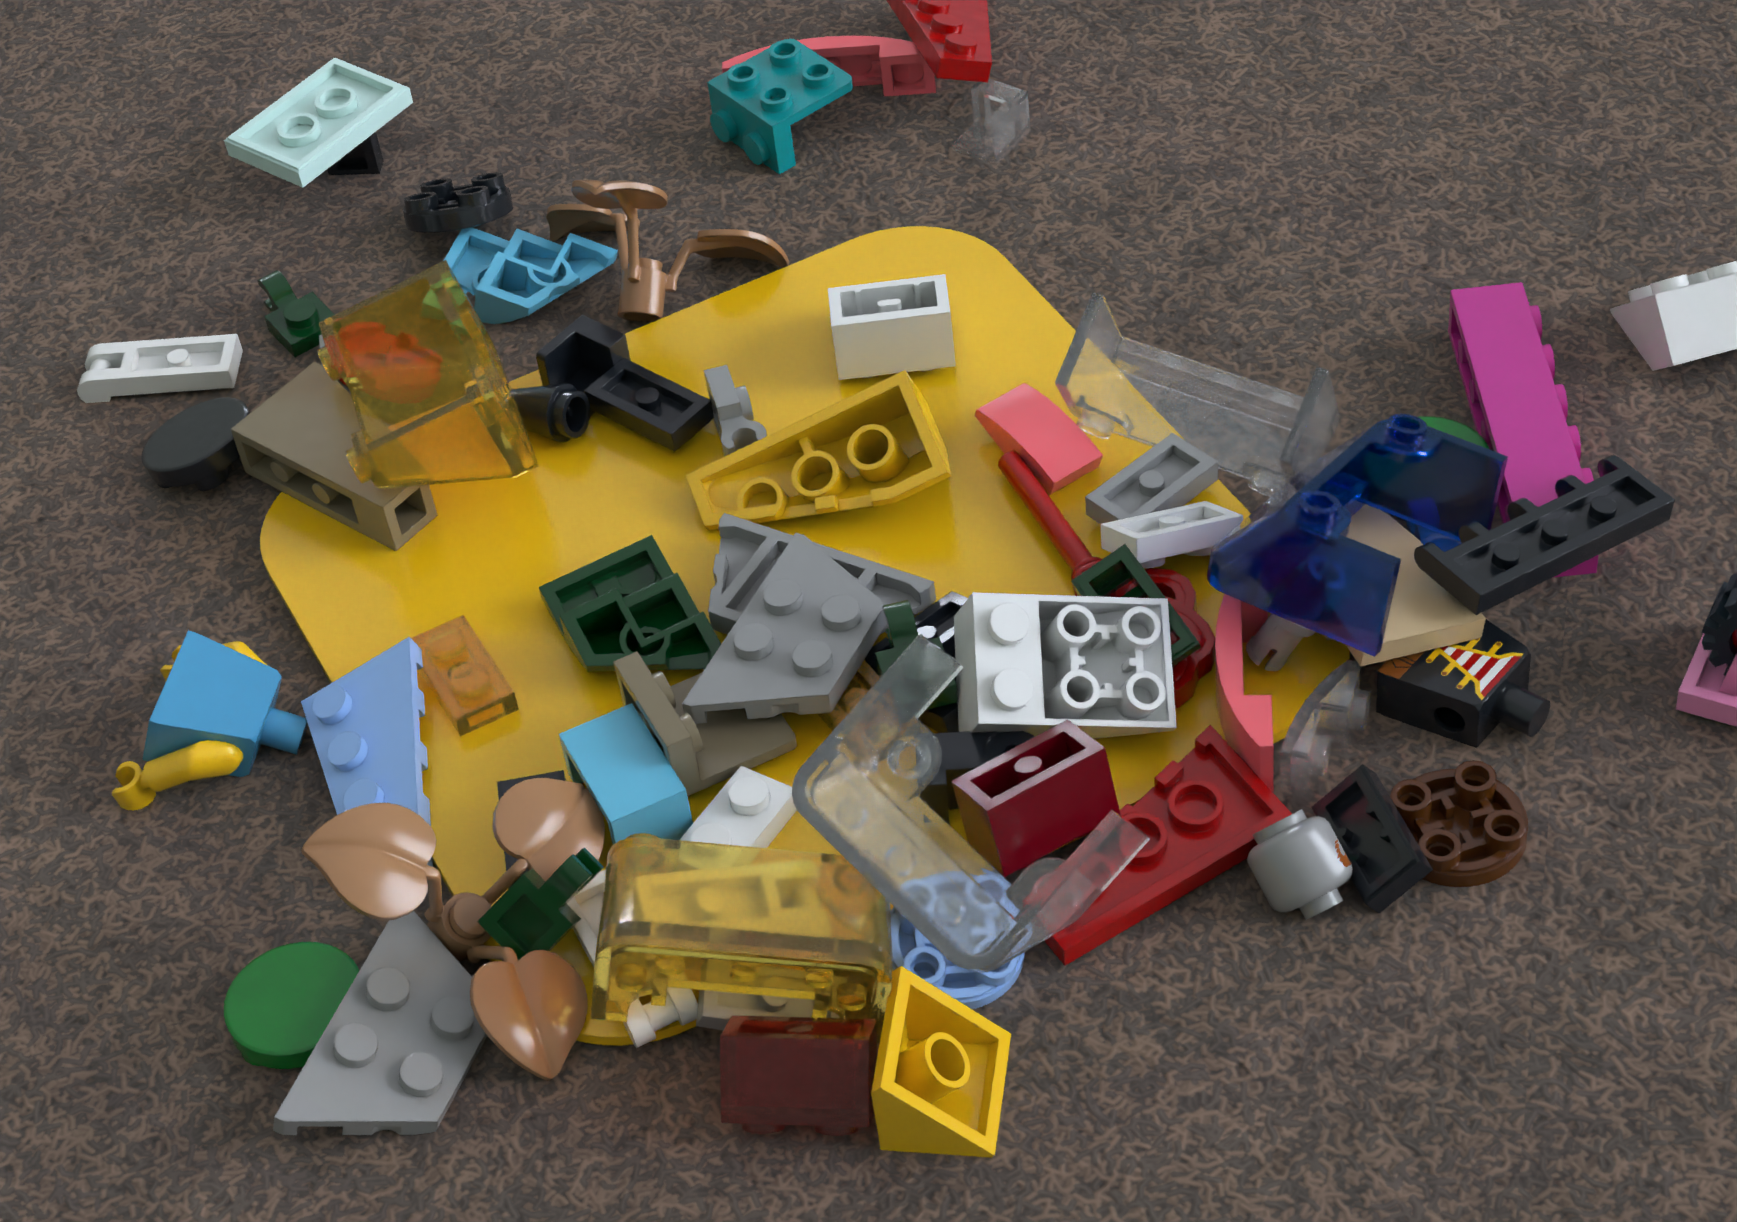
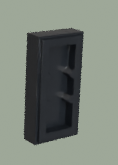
(1374, 838)

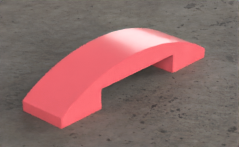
(869, 62)
(1243, 718)

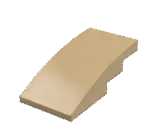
(1421, 610)

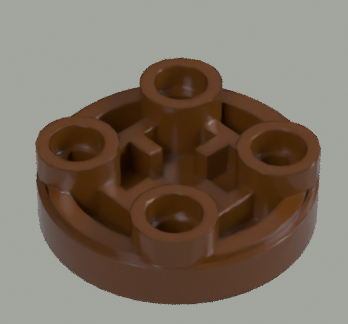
(1464, 823)

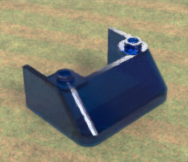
(1295, 546)

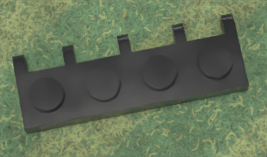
(1546, 538)

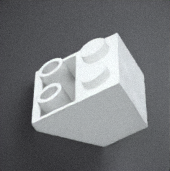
(1683, 317)
(891, 327)

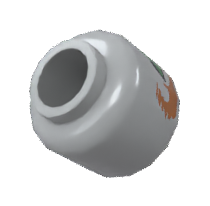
(1300, 864)

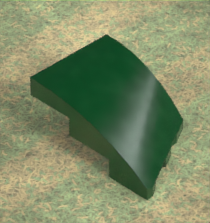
(628, 607)

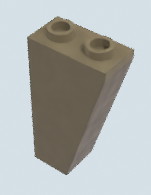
(300, 448)

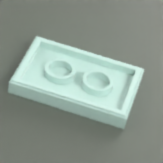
(318, 122)

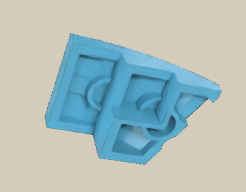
(522, 273)

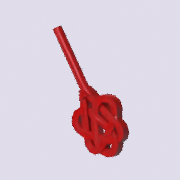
(1079, 559)

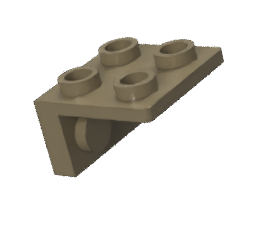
(702, 751)

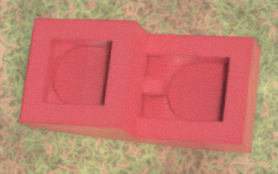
(1041, 435)

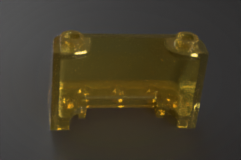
(425, 387)
(740, 926)

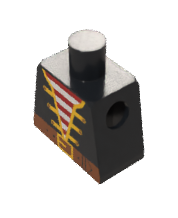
(1463, 689)

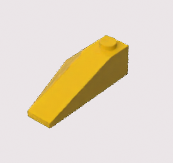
(838, 459)

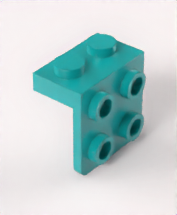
(768, 94)

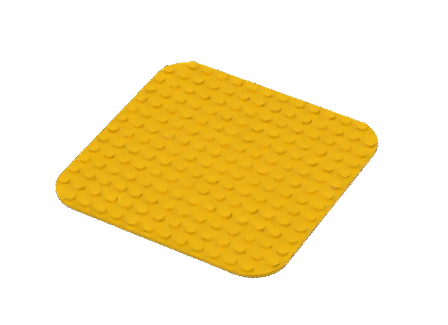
(617, 487)

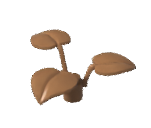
(642, 278)
(380, 869)

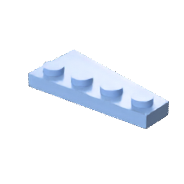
(371, 732)

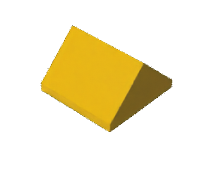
(937, 1073)

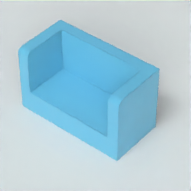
(627, 776)

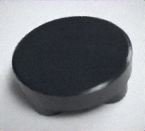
(460, 207)
(195, 445)

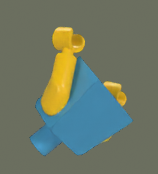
(209, 720)

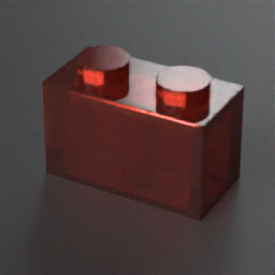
(798, 1073)

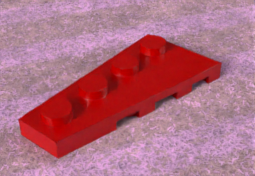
(949, 36)
(1197, 826)

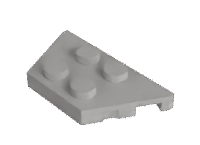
(751, 551)
(792, 641)
(392, 1044)

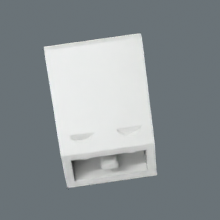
(1064, 658)

